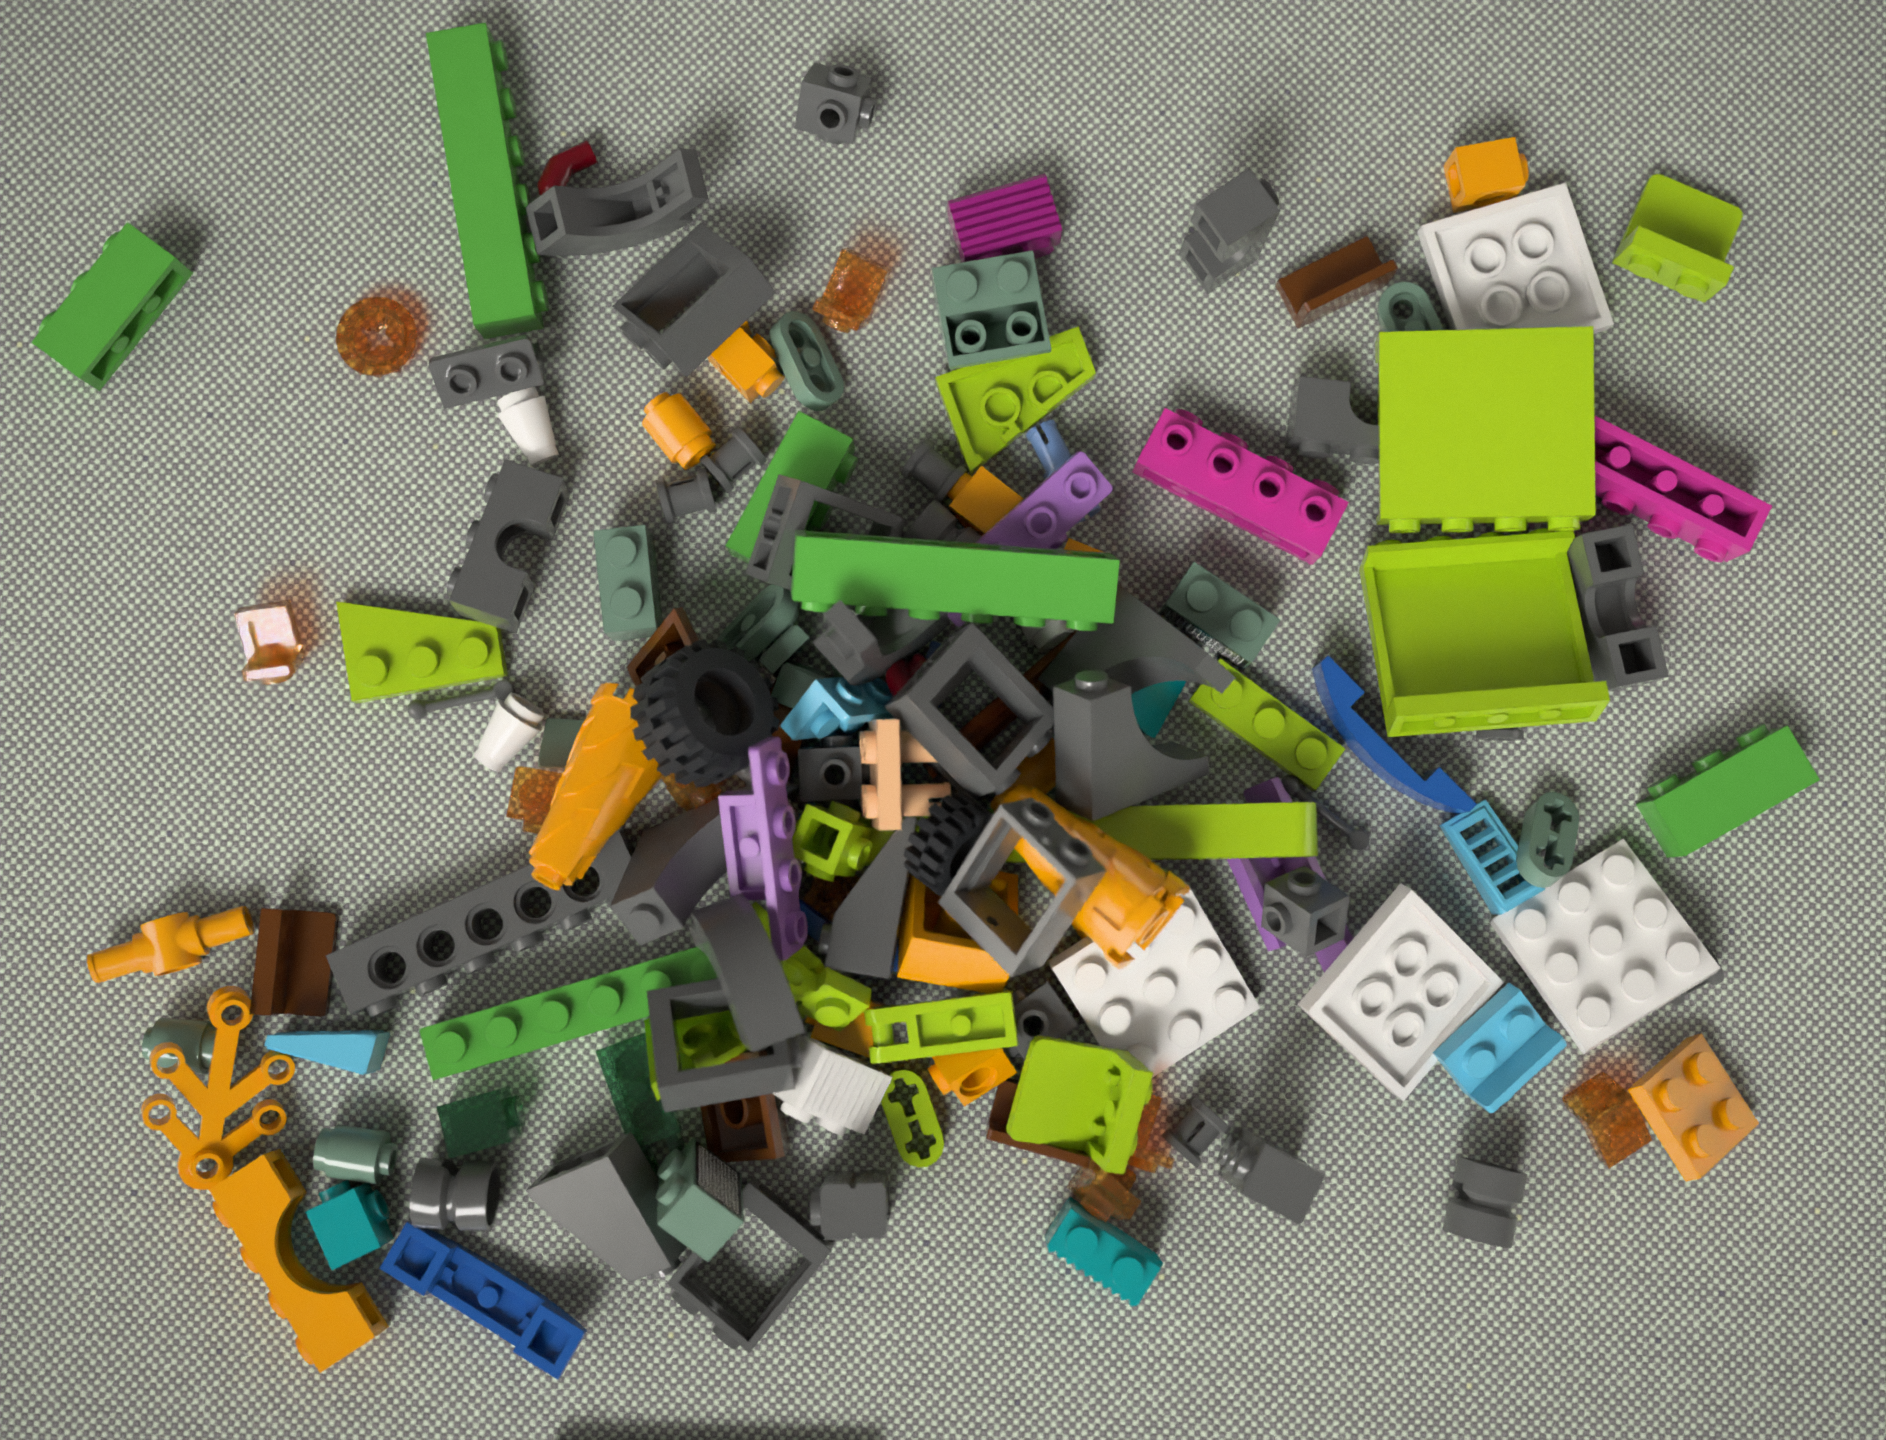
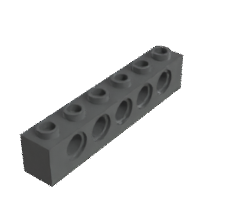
(362, 965)

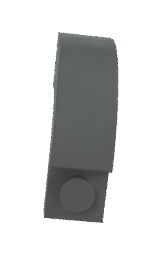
(618, 215)
(868, 645)
(747, 971)

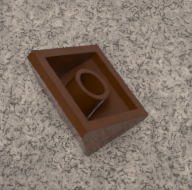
(747, 1126)

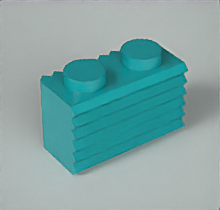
(1103, 1252)

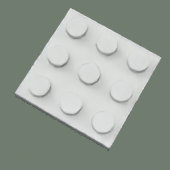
(1516, 265)
(1604, 946)
(1400, 991)
(1165, 999)

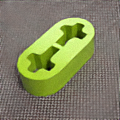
(923, 1113)

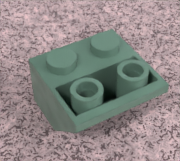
(990, 310)

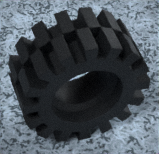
(945, 840)

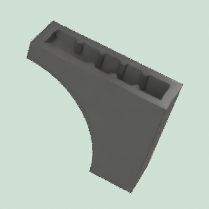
(1136, 651)
(1104, 756)
(672, 872)

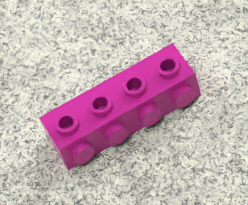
(1240, 485)
(1674, 495)

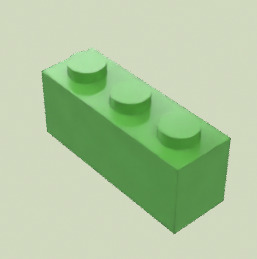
(112, 306)
(809, 454)
(1726, 789)

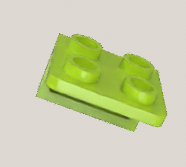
(1680, 238)
(1081, 1100)

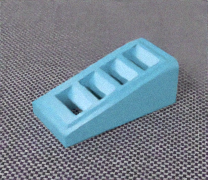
(1507, 848)
(349, 1049)

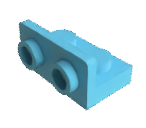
(837, 708)
(1499, 1049)

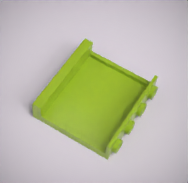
(1486, 428)
(1478, 634)

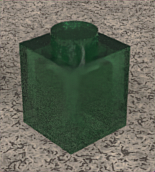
(481, 1121)

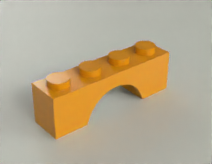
(260, 1210)

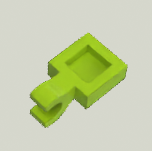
(827, 995)

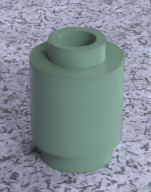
(192, 1036)
(355, 1154)

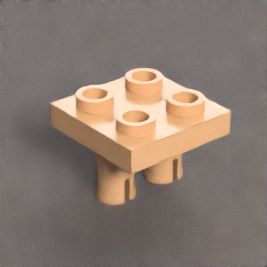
(886, 797)

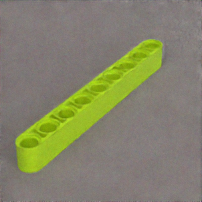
(1196, 831)

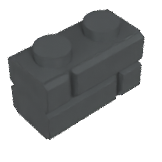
(851, 1205)

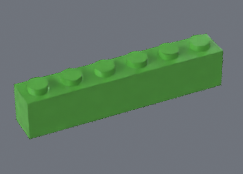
(485, 180)
(954, 578)
(557, 1014)

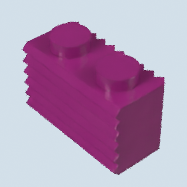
(1006, 220)

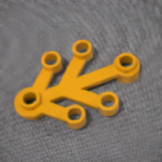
(217, 1098)

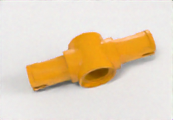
(170, 944)

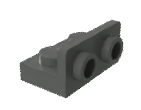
(487, 371)

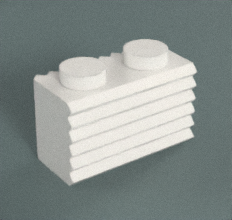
(834, 1088)

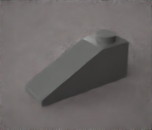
(870, 918)

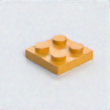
(1693, 1107)

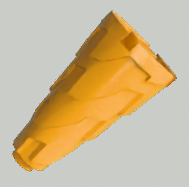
(596, 791)
(1130, 900)

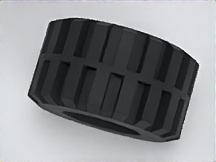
(676, 731)

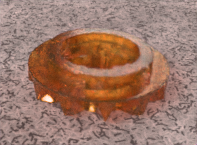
(373, 315)

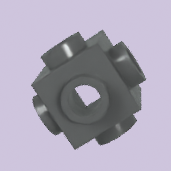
(835, 103)
(816, 774)
(1304, 911)
(1053, 1016)

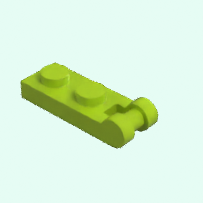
(943, 1026)

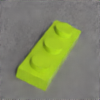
(1270, 728)

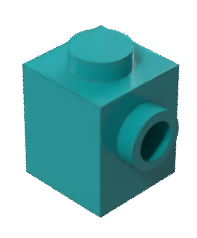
(350, 1222)

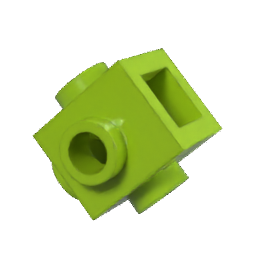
(816, 842)

